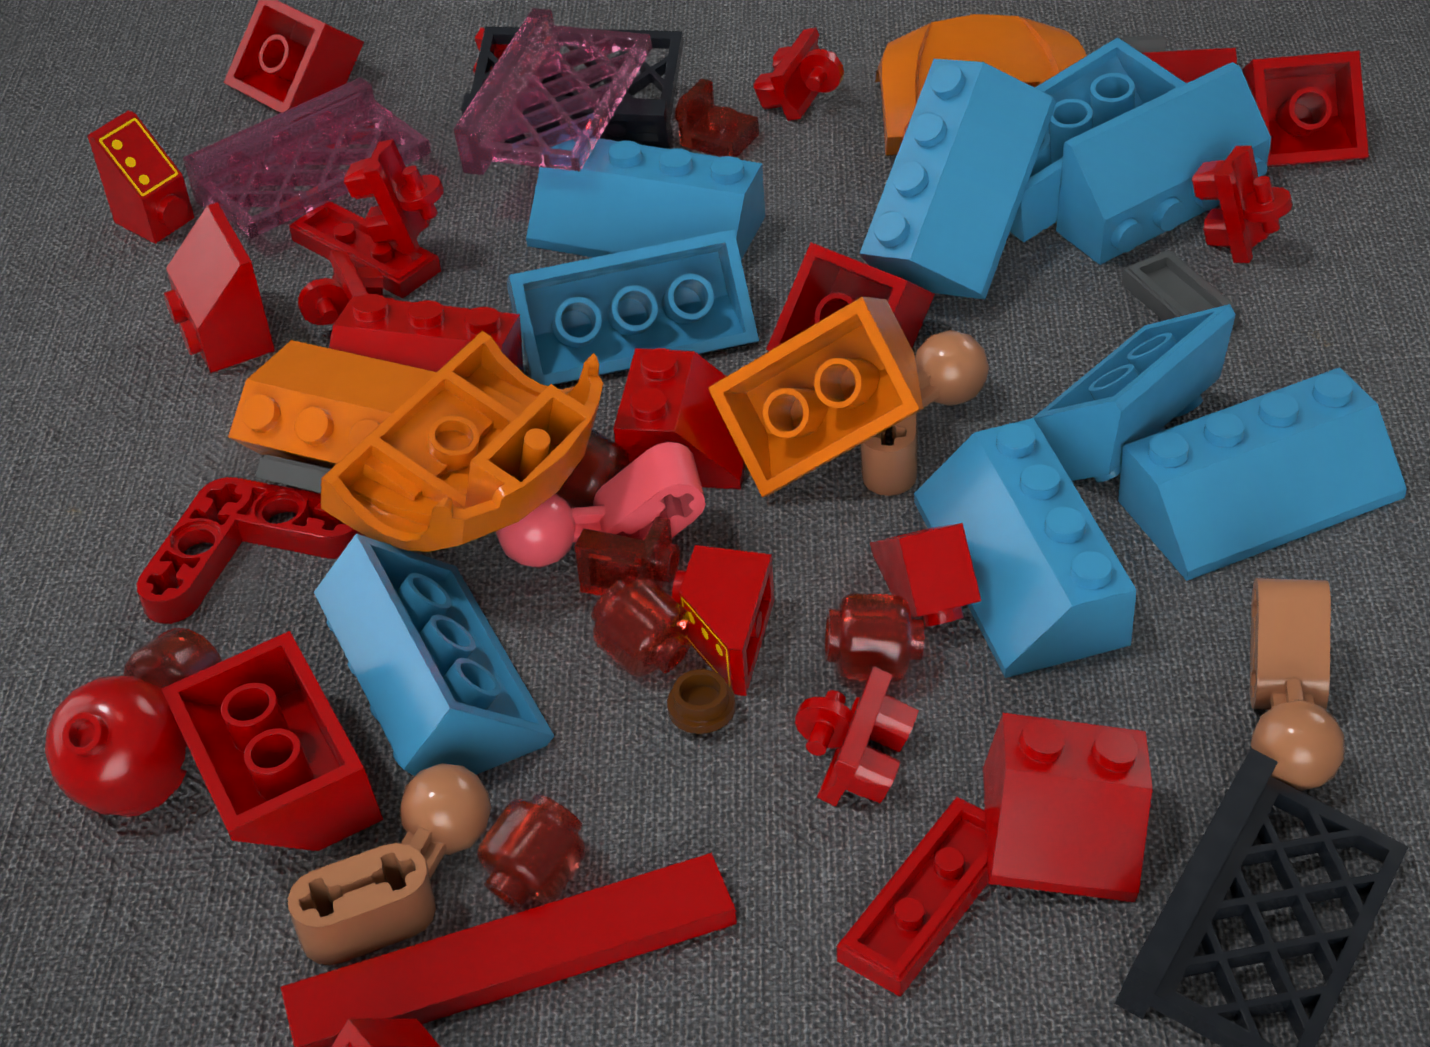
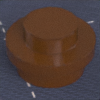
(701, 702)

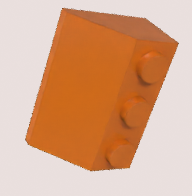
(820, 393)
(319, 402)

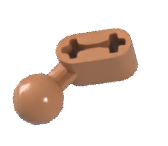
(949, 372)
(1294, 680)
(388, 889)

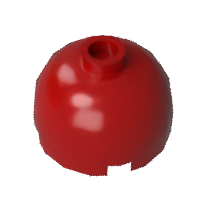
(116, 746)

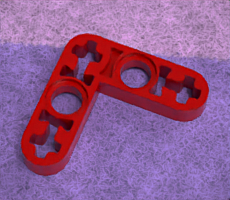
(242, 517)

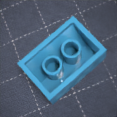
(1136, 391)

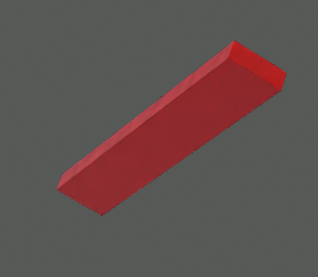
(514, 952)

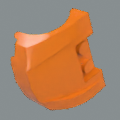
(1009, 43)
(464, 453)

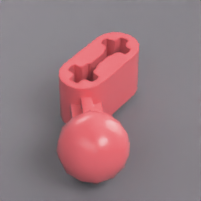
(654, 485)

